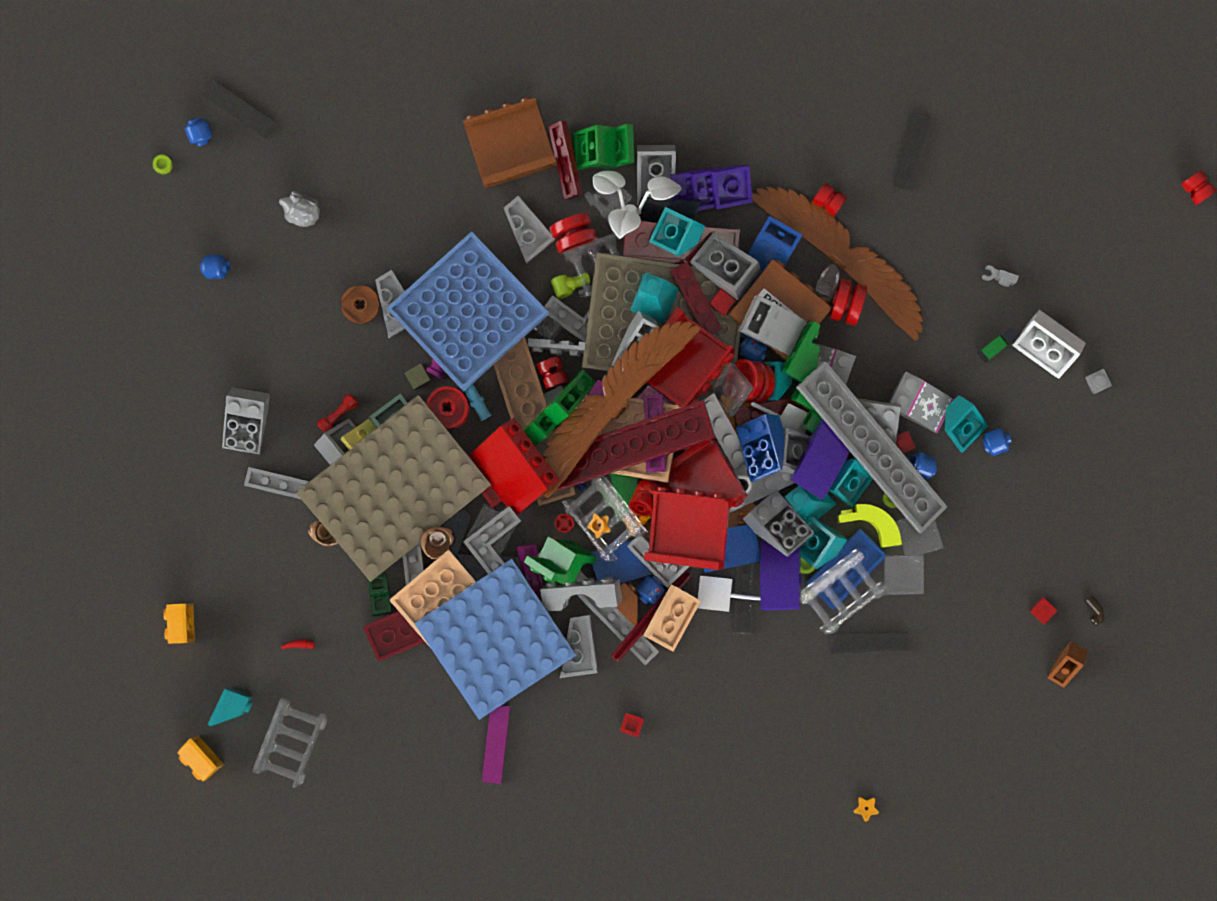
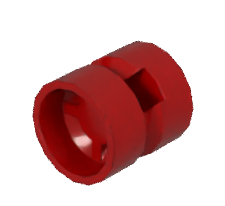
(1198, 187)
(829, 199)
(555, 379)
(642, 500)

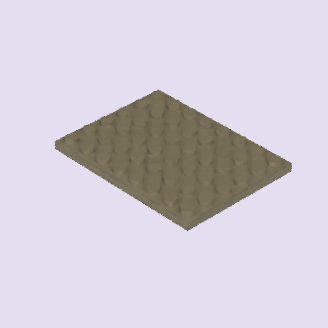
(612, 296)
(393, 488)

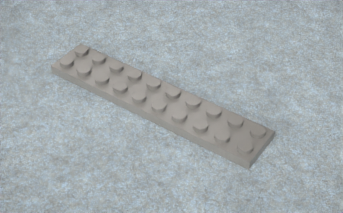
(871, 447)

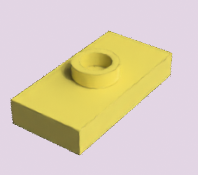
(358, 433)

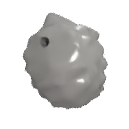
(300, 209)

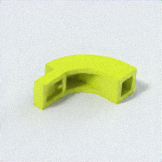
(882, 522)

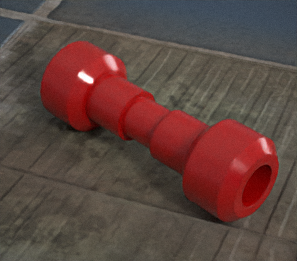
(349, 402)

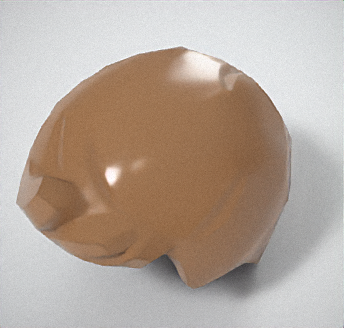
(321, 534)
(436, 541)

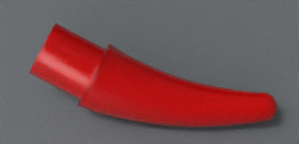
(303, 643)

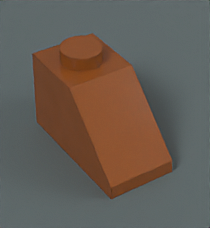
(628, 606)
(1068, 664)

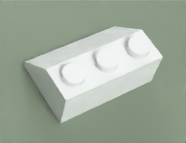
(1049, 344)

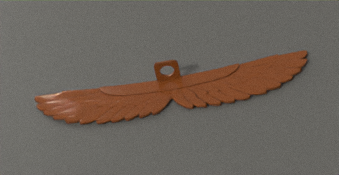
(858, 263)
(619, 386)

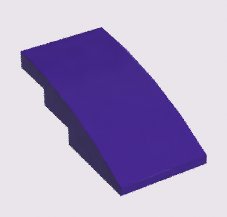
(715, 186)
(820, 461)
(779, 578)

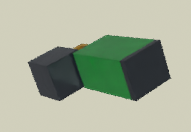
(998, 344)

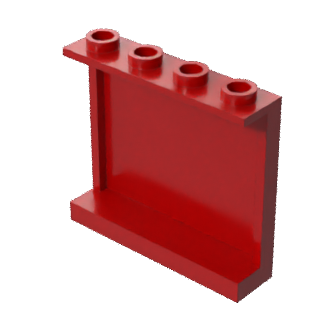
(693, 367)
(514, 467)
(706, 470)
(688, 528)

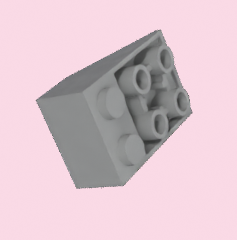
(772, 325)
(245, 420)
(778, 524)

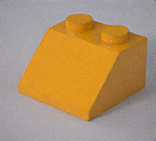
(179, 623)
(199, 758)

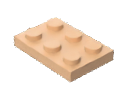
(672, 618)

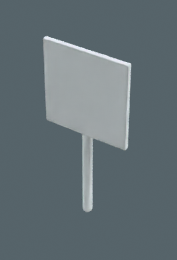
(791, 417)
(716, 593)

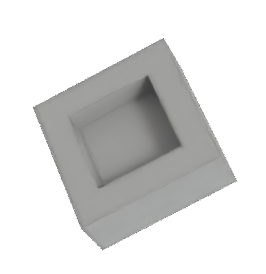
(1098, 381)

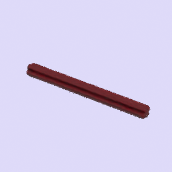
(641, 627)

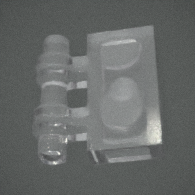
(613, 199)

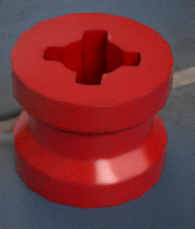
(564, 523)

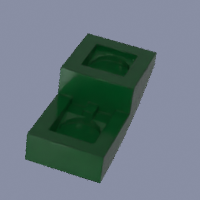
(380, 595)

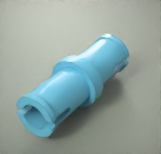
(477, 402)

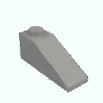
(637, 329)

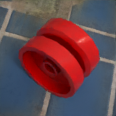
(573, 232)
(848, 302)
(760, 377)
(456, 400)

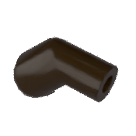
(1097, 610)

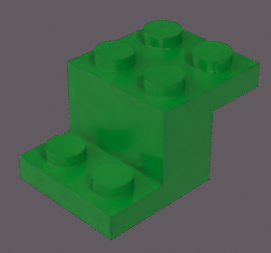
(603, 147)
(560, 560)

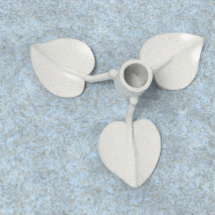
(627, 218)

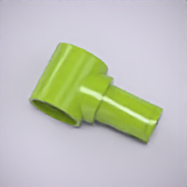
(565, 285)

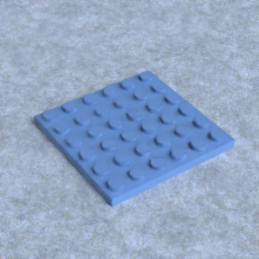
(467, 311)
(495, 639)

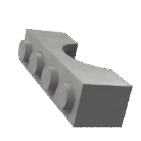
(723, 430)
(604, 592)

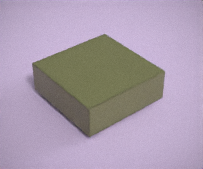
(417, 376)

